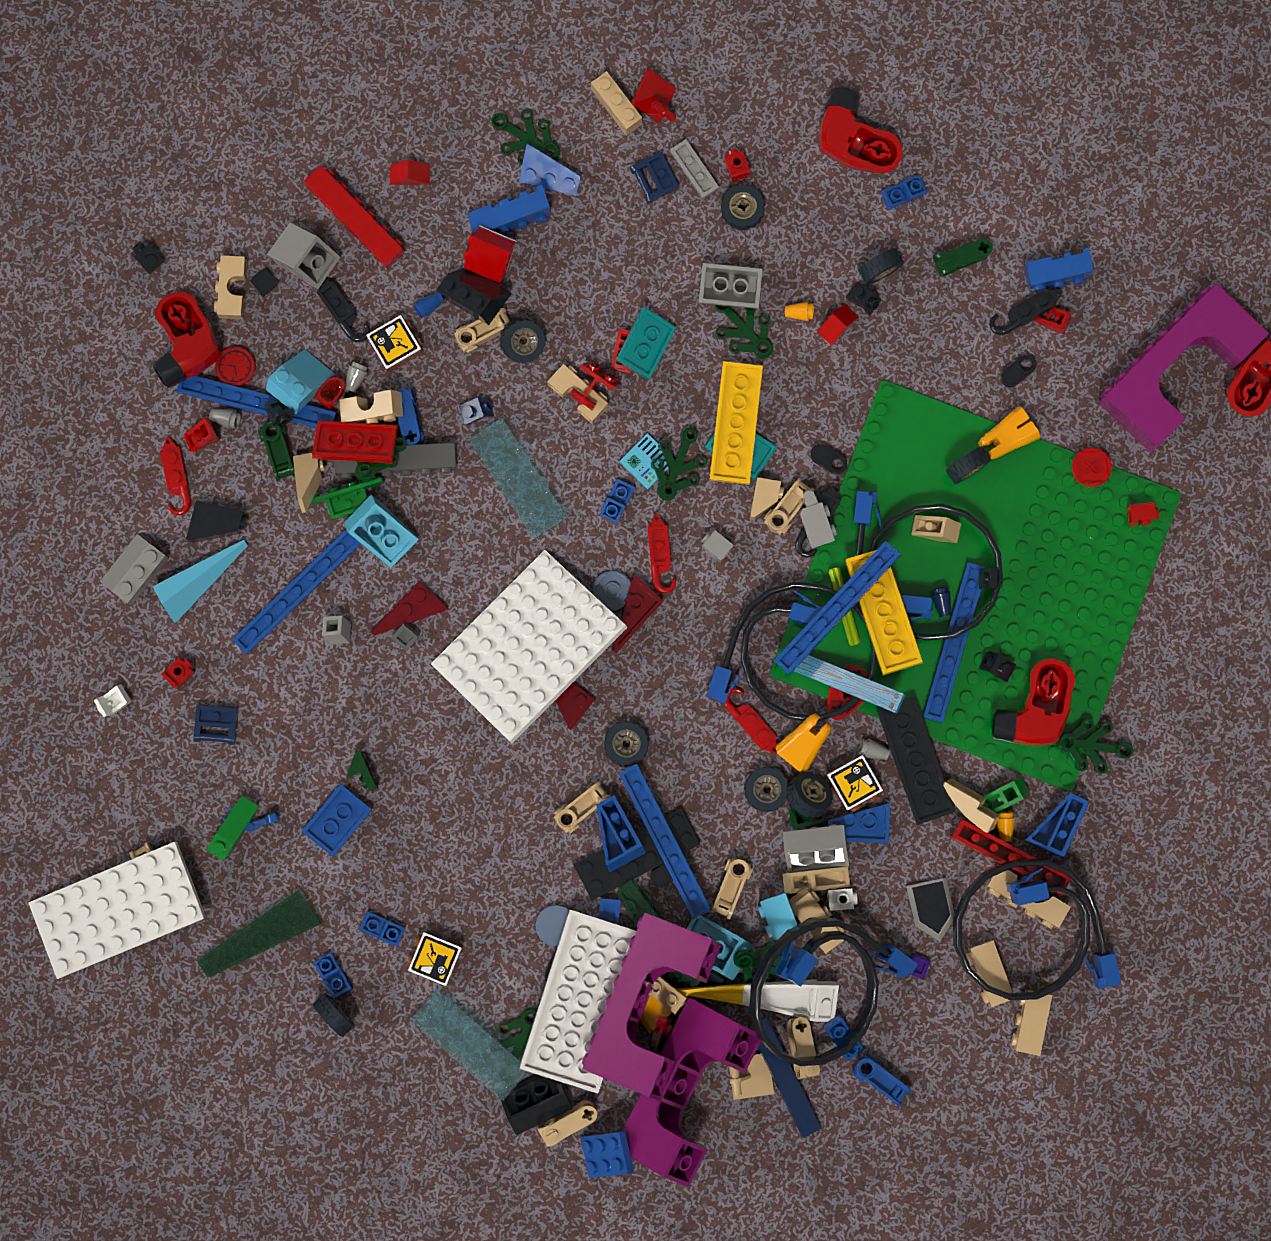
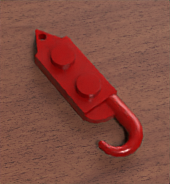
(175, 475)
(659, 553)
(752, 724)

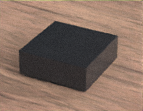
(264, 282)

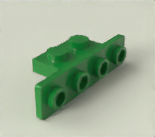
(347, 500)

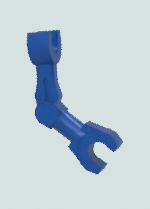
(259, 823)

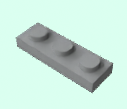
(694, 169)

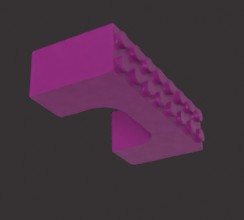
(1211, 322)
(615, 1047)
(655, 1125)

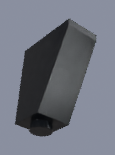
(214, 522)

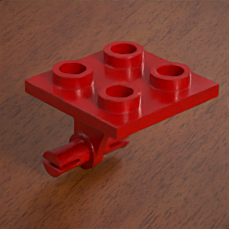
(654, 97)
(594, 370)

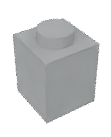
(716, 545)
(336, 629)

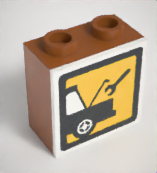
(395, 343)
(854, 784)
(434, 958)

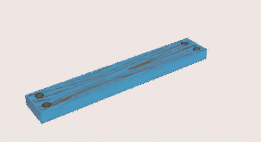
(851, 683)

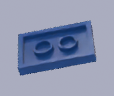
(337, 820)
(607, 1154)

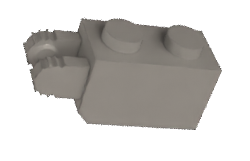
(816, 522)

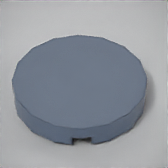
(611, 596)
(551, 924)

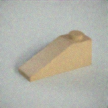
(308, 478)

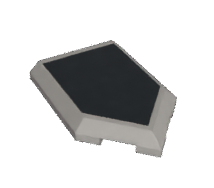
(931, 907)

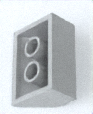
(730, 285)
(134, 570)
(815, 848)

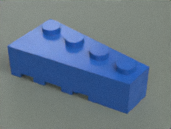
(512, 213)

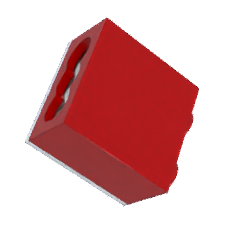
(489, 253)

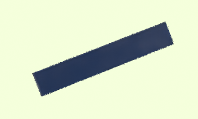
(788, 1085)

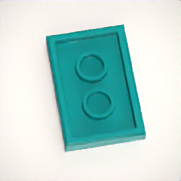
(646, 343)
(761, 454)

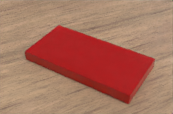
(355, 442)

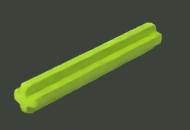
(848, 620)

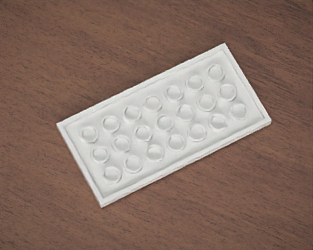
(117, 910)
(575, 998)

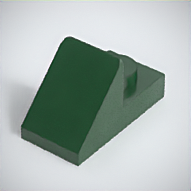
(358, 767)
(799, 821)

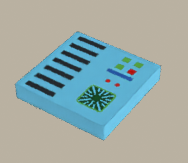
(639, 460)

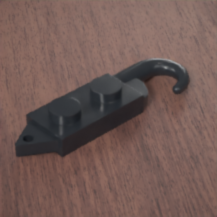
(340, 310)
(1028, 311)
(832, 500)

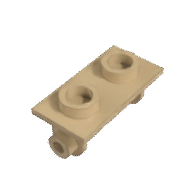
(668, 995)

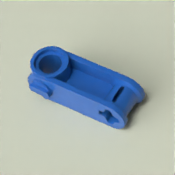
(410, 421)
(881, 1080)

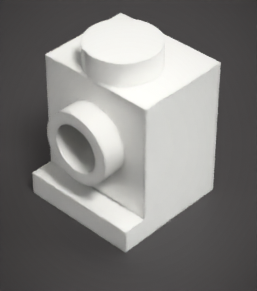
(833, 899)

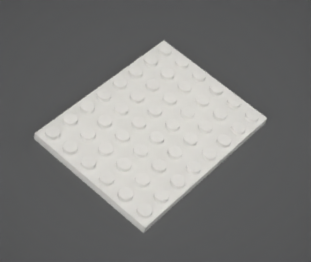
(528, 646)

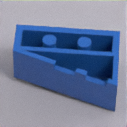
(1058, 271)
(1059, 828)
(618, 836)

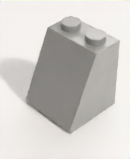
(304, 255)

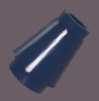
(942, 601)

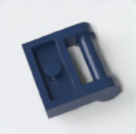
(660, 174)
(215, 717)

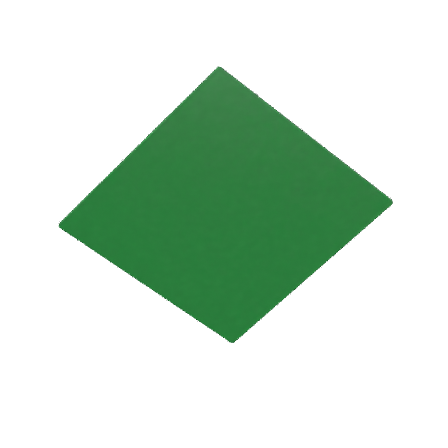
(1066, 566)

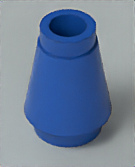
(428, 304)

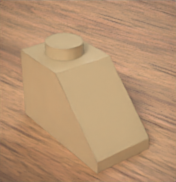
(765, 496)
(936, 528)

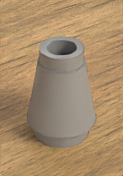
(355, 376)
(226, 418)
(873, 750)

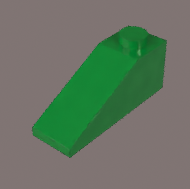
(1006, 795)
(233, 828)

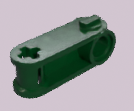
(962, 257)
(277, 451)

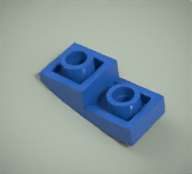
(904, 192)
(617, 500)
(381, 928)
(332, 975)
(838, 1031)

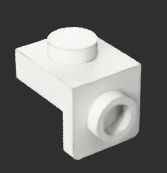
(112, 701)

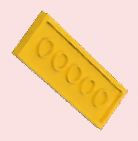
(736, 423)
(887, 621)

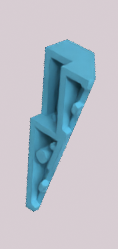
(186, 587)

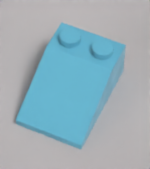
(298, 380)
(380, 531)
(777, 914)
(730, 944)

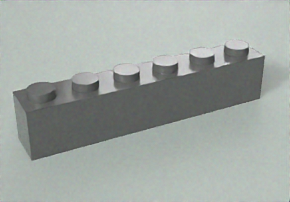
(414, 458)

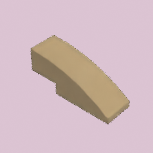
(971, 805)
(816, 880)

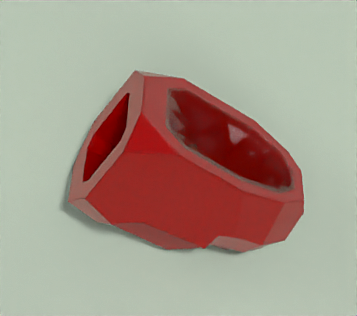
(331, 392)

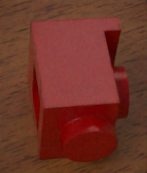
(737, 172)
(1142, 514)
(178, 681)

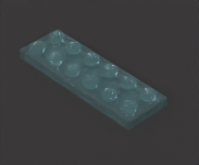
(517, 479)
(469, 1044)

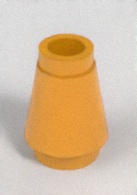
(800, 311)
(1006, 825)

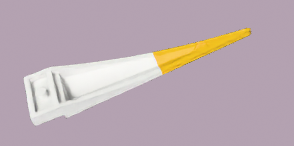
(812, 1000)

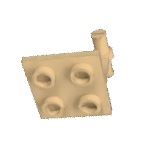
(753, 1083)

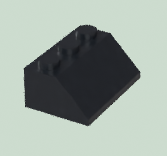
(474, 294)
(535, 1102)

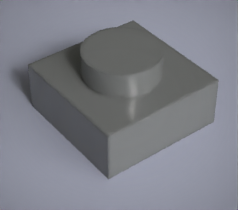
(405, 636)

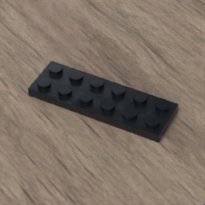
(916, 762)
(600, 881)

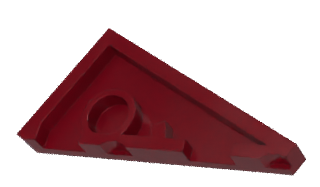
(413, 607)
(638, 607)
(573, 704)
(665, 1028)

